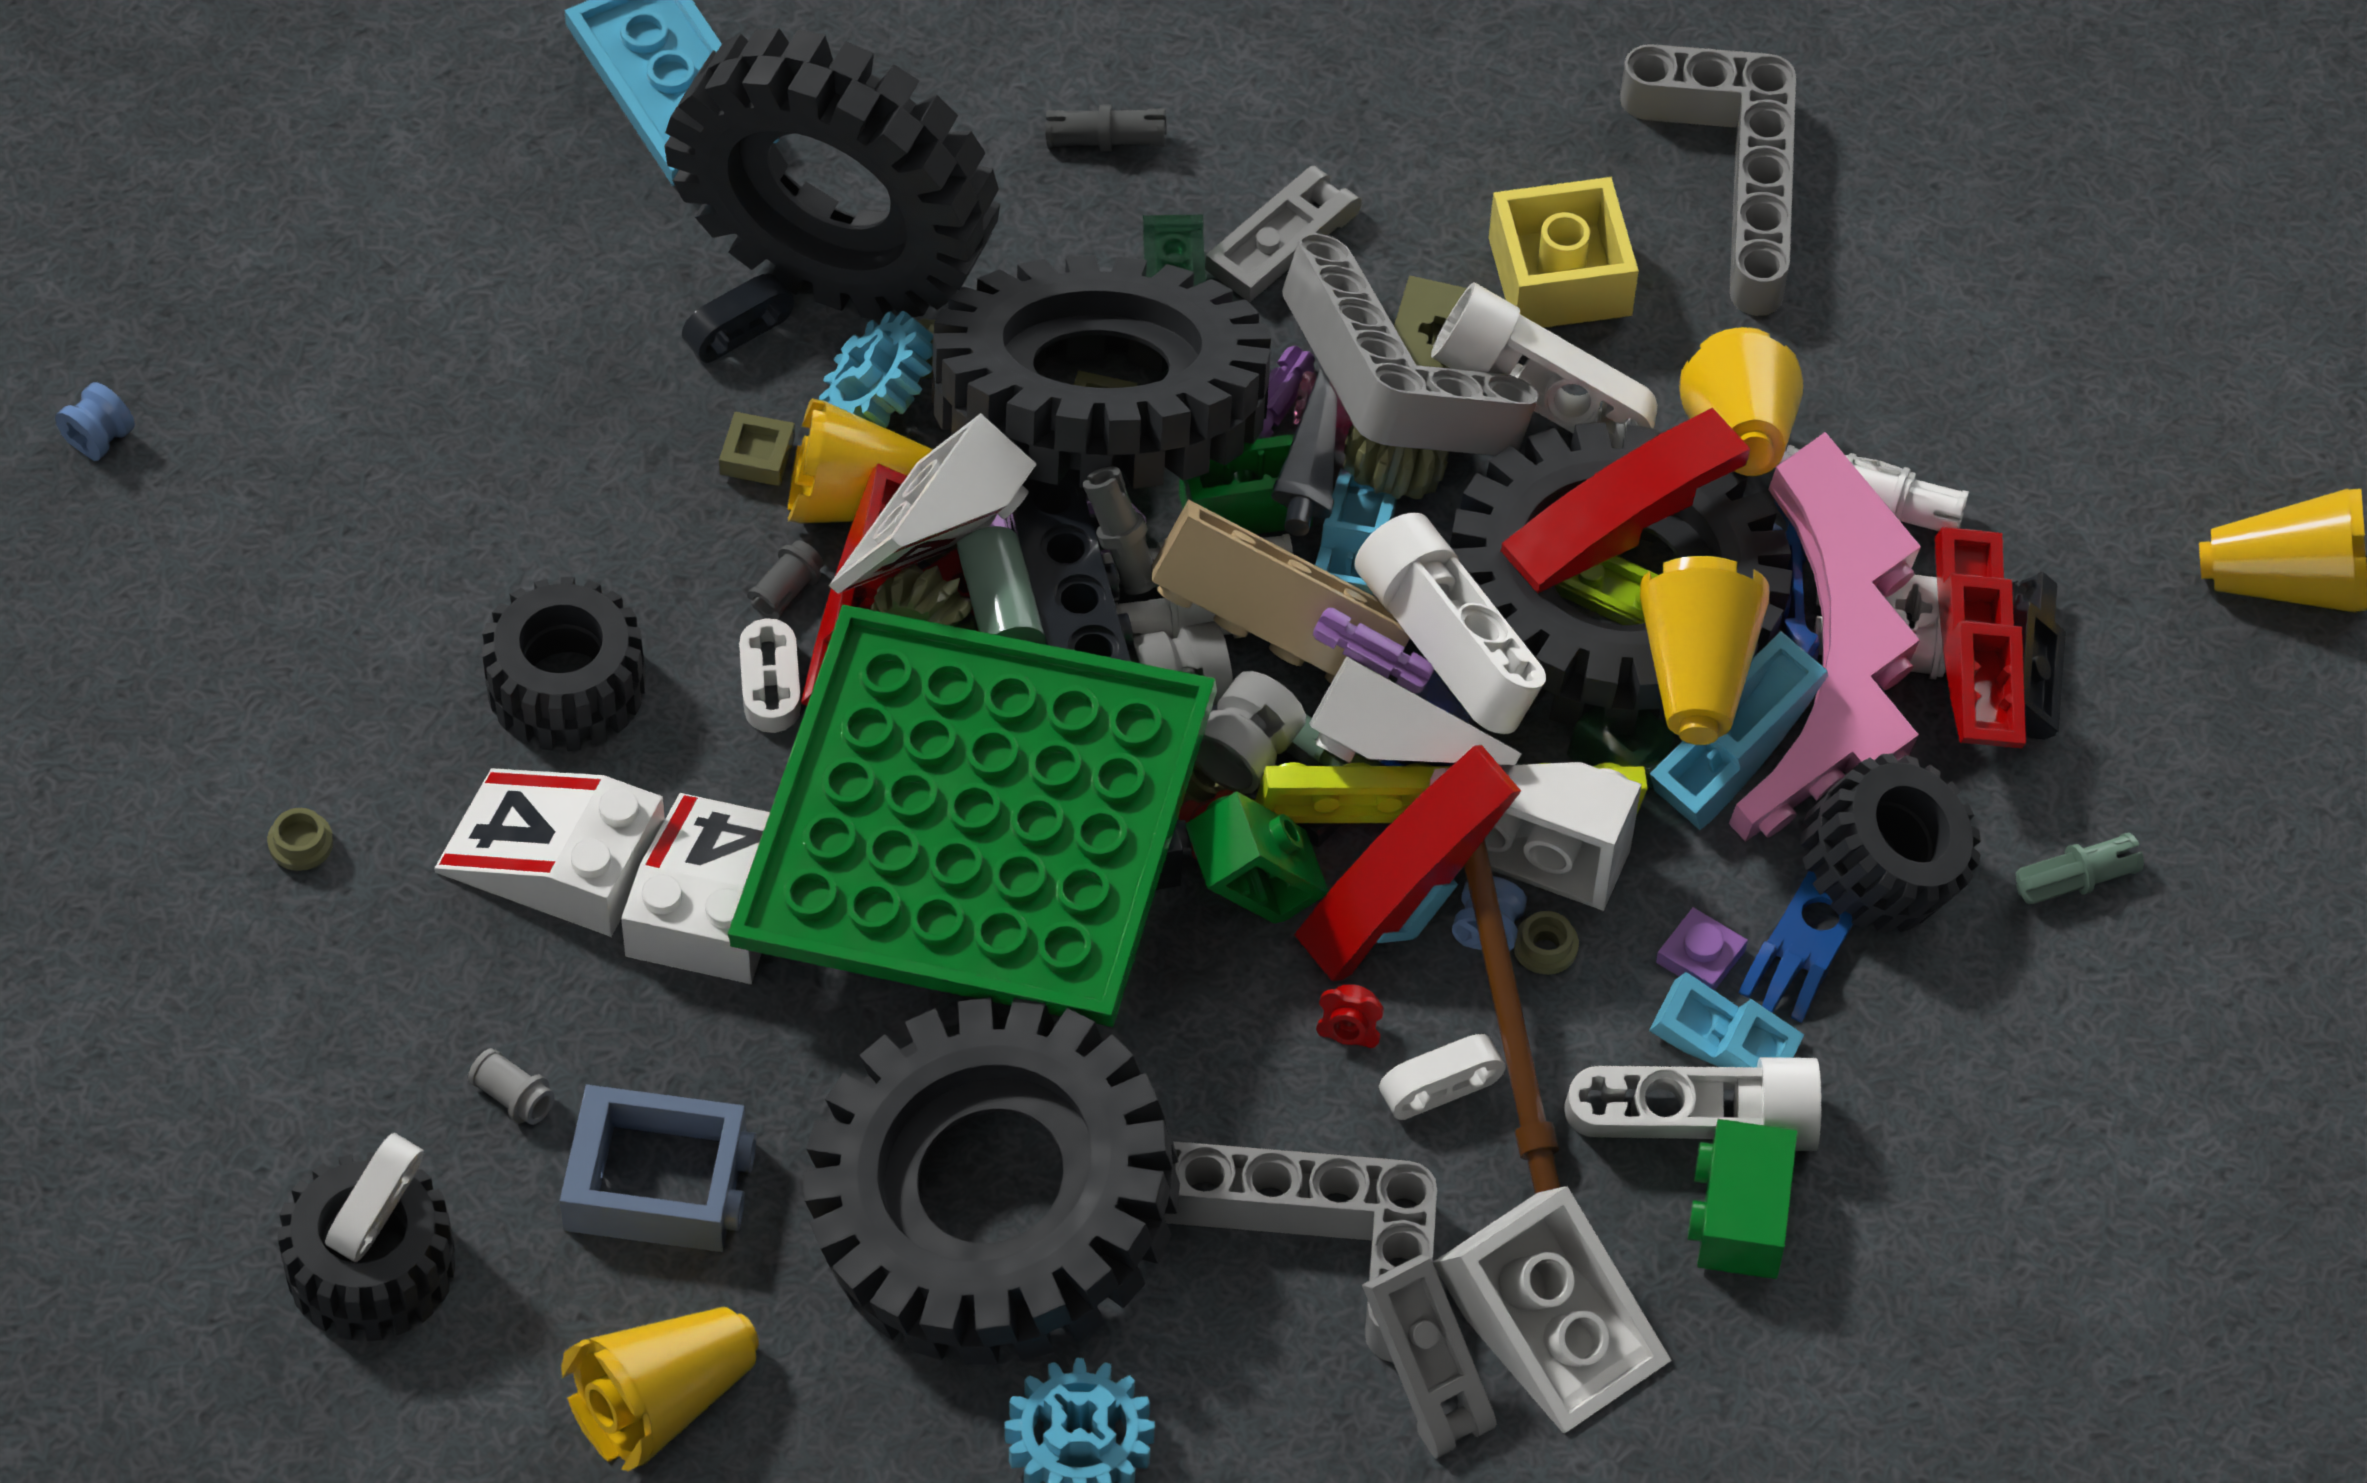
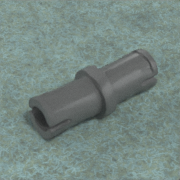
(1106, 128)
(1121, 529)

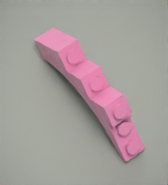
(1854, 554)

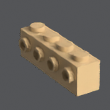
(1261, 589)

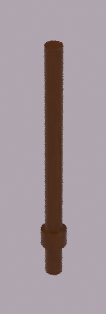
(1535, 1136)

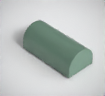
(1000, 584)

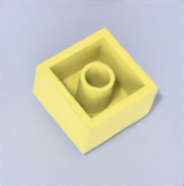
(1564, 252)

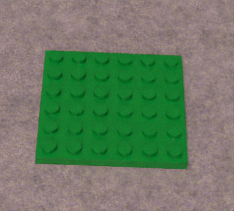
(974, 814)

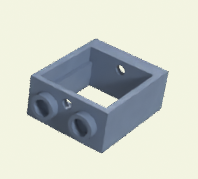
(650, 1219)

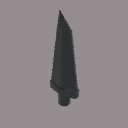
(1308, 469)

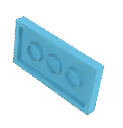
(645, 58)

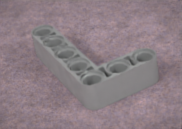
(1759, 100)
(1375, 374)
(1305, 1209)

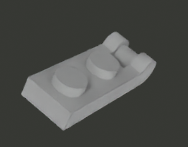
(1268, 239)
(1429, 1354)

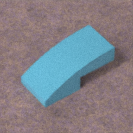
(1719, 1031)

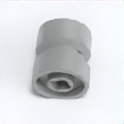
(1196, 650)
(1248, 731)

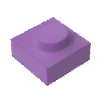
(1702, 949)

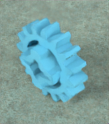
(881, 369)
(1079, 1403)

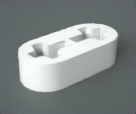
(783, 674)
(1442, 1076)
(374, 1197)

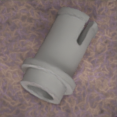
(523, 1095)

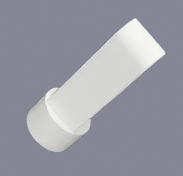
(1491, 336)
(1451, 621)
(1773, 1094)

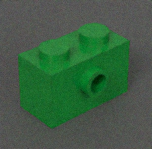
(1244, 486)
(1256, 858)
(1745, 1198)

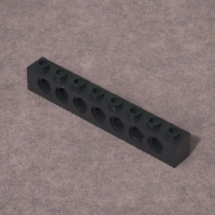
(1058, 530)

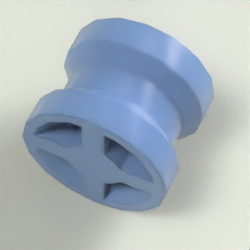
(95, 421)
(1512, 907)

